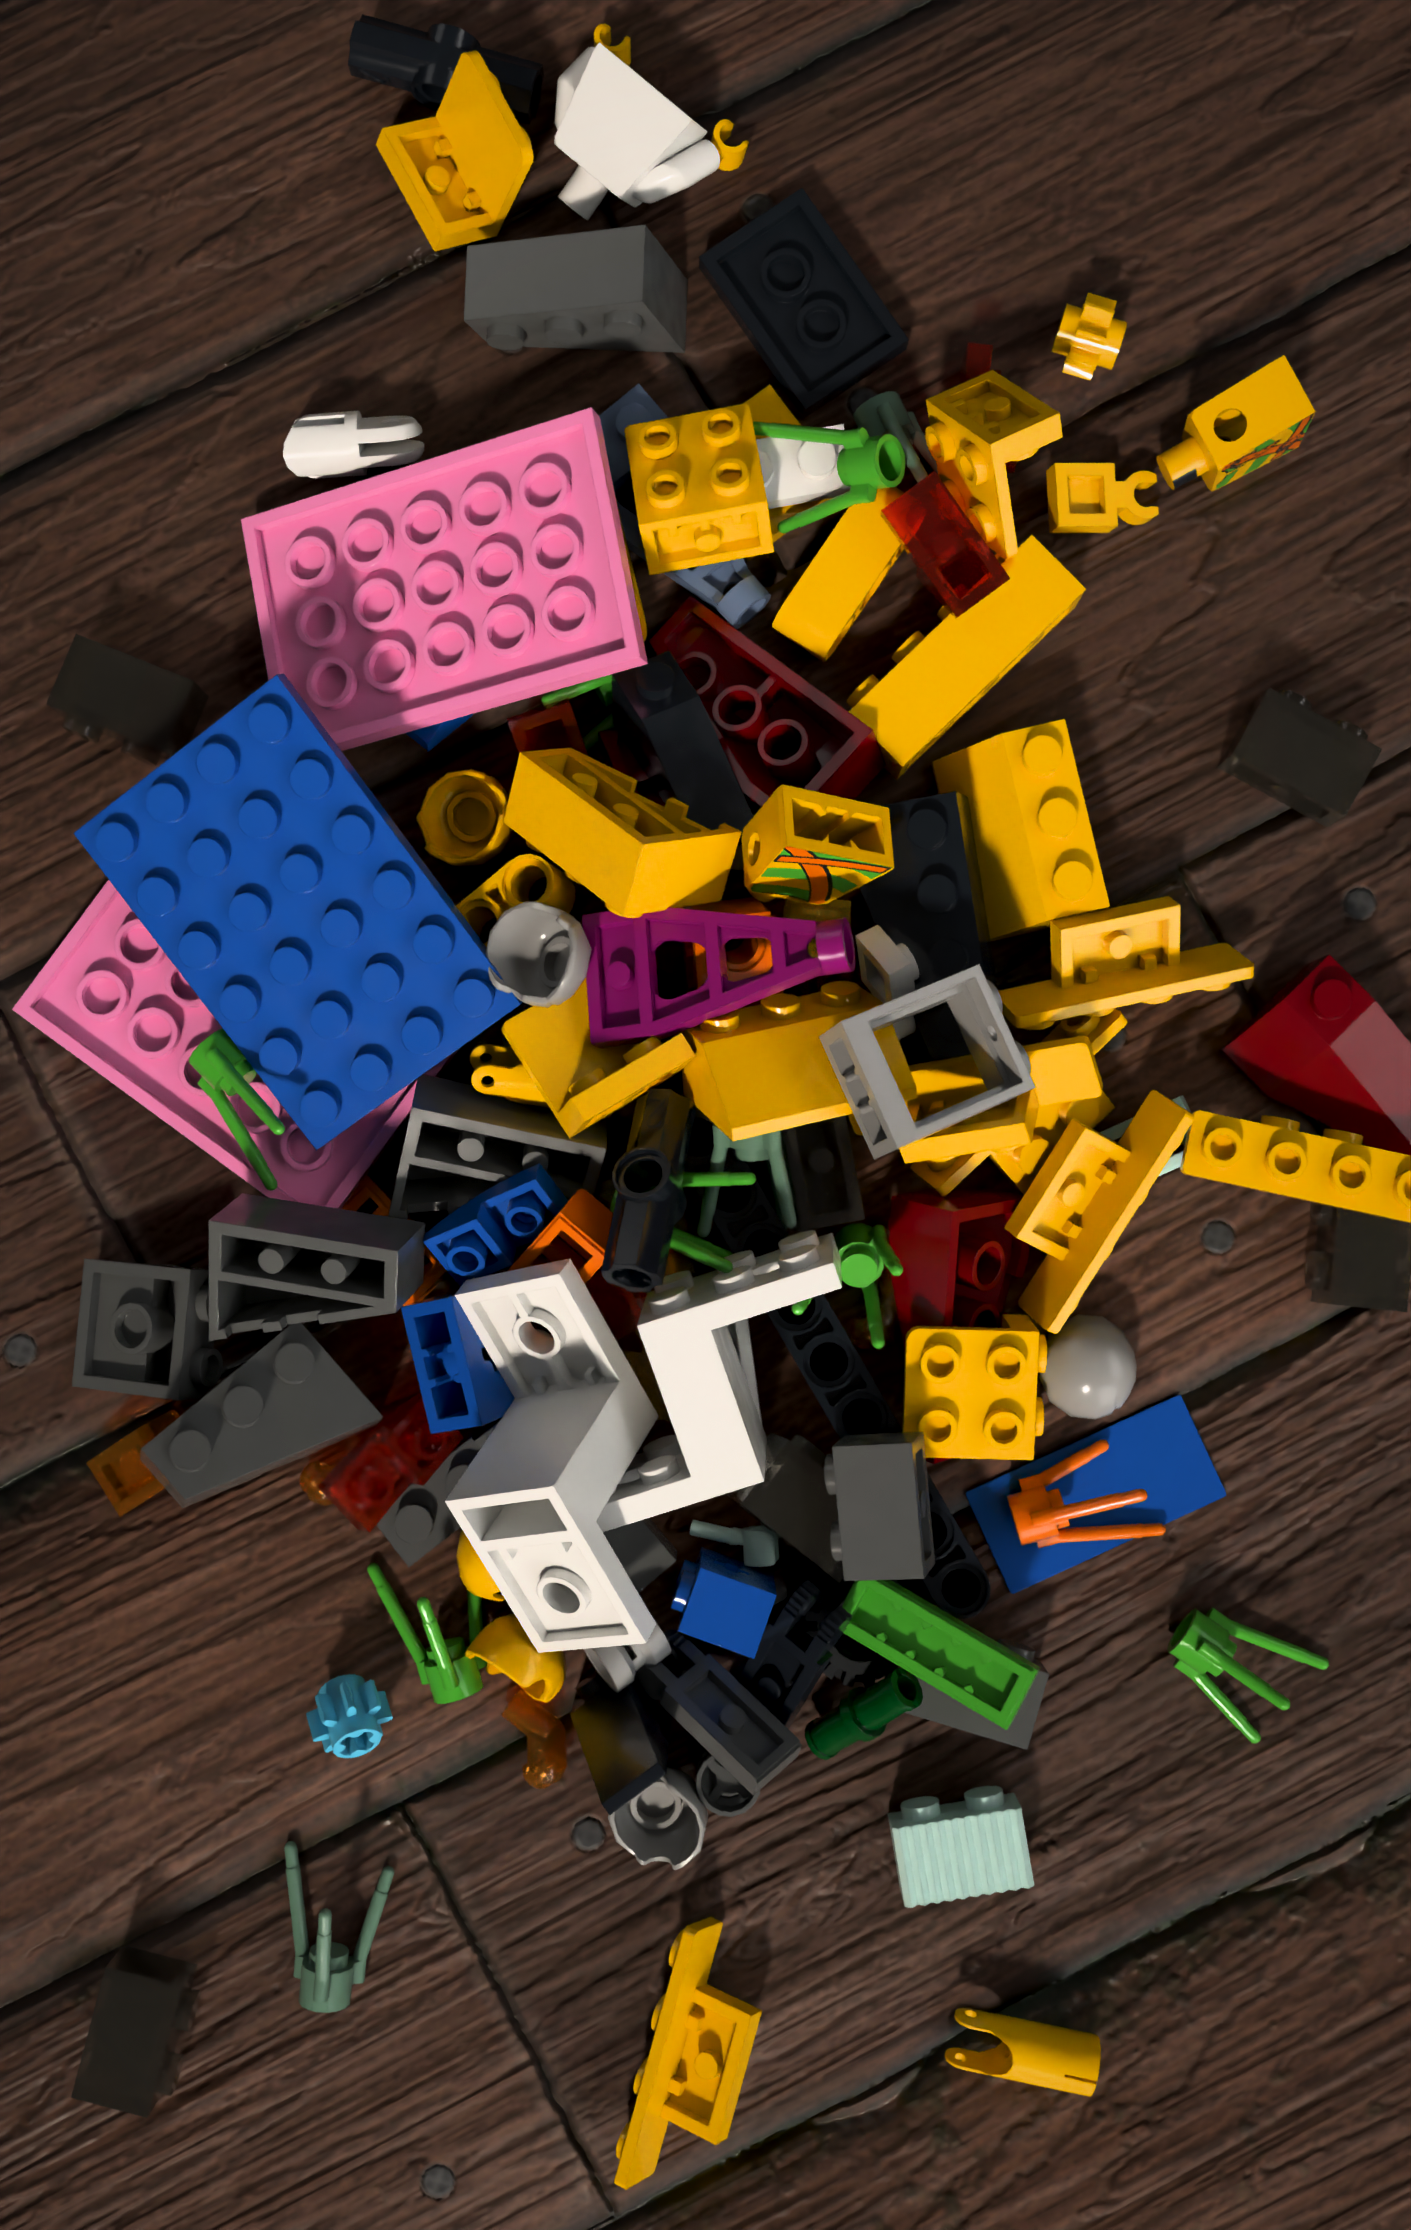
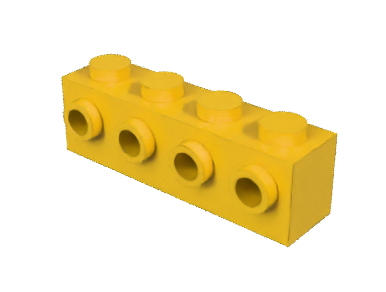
(964, 657)

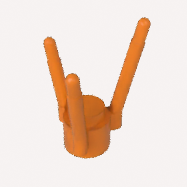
(1042, 1513)

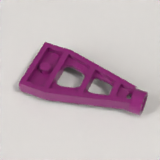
(624, 978)

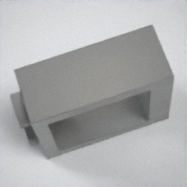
(871, 1085)

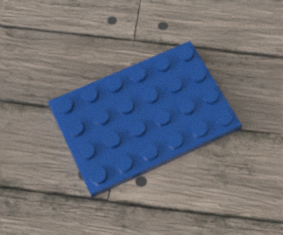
(298, 912)

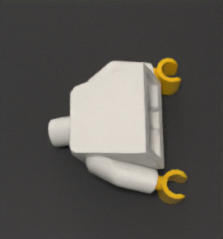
(629, 133)

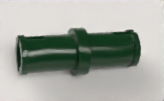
(863, 1713)

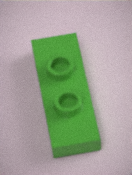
(939, 1649)

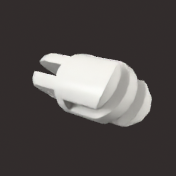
(349, 445)

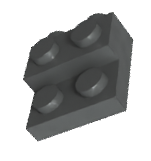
(145, 1330)

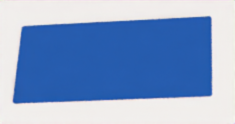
(1146, 1451)

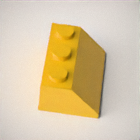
(1027, 827)
(768, 1068)

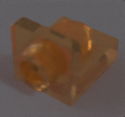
(122, 1472)

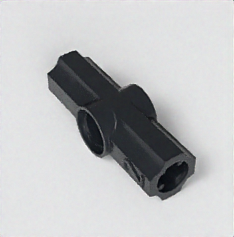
(426, 62)
(645, 1221)

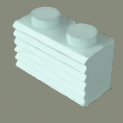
(960, 1847)

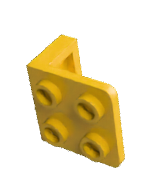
(463, 162)
(975, 1389)

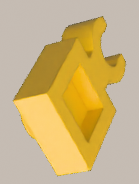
(1090, 499)

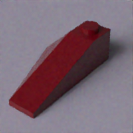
(766, 714)
(1330, 1056)
(954, 1258)

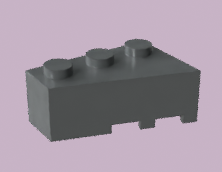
(577, 292)
(473, 1140)
(307, 1263)
(258, 1418)

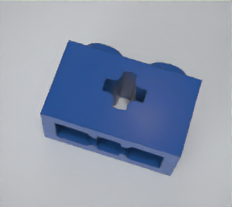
(453, 1366)
(724, 1601)

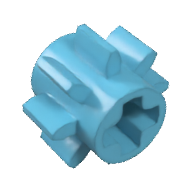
(349, 1716)

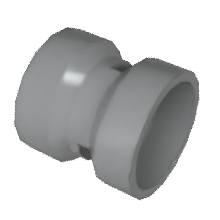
(619, 1663)

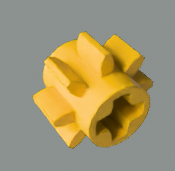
(1089, 336)

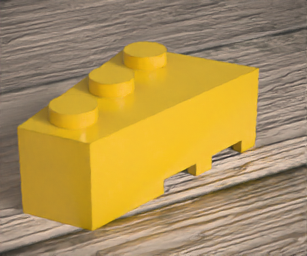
(614, 839)

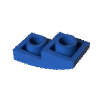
(491, 1226)

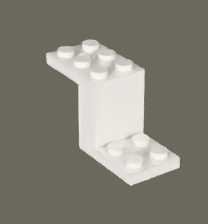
(701, 1379)
(554, 1459)

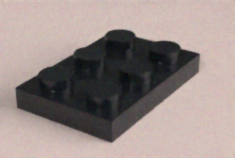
(803, 302)

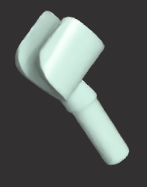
(758, 1543)

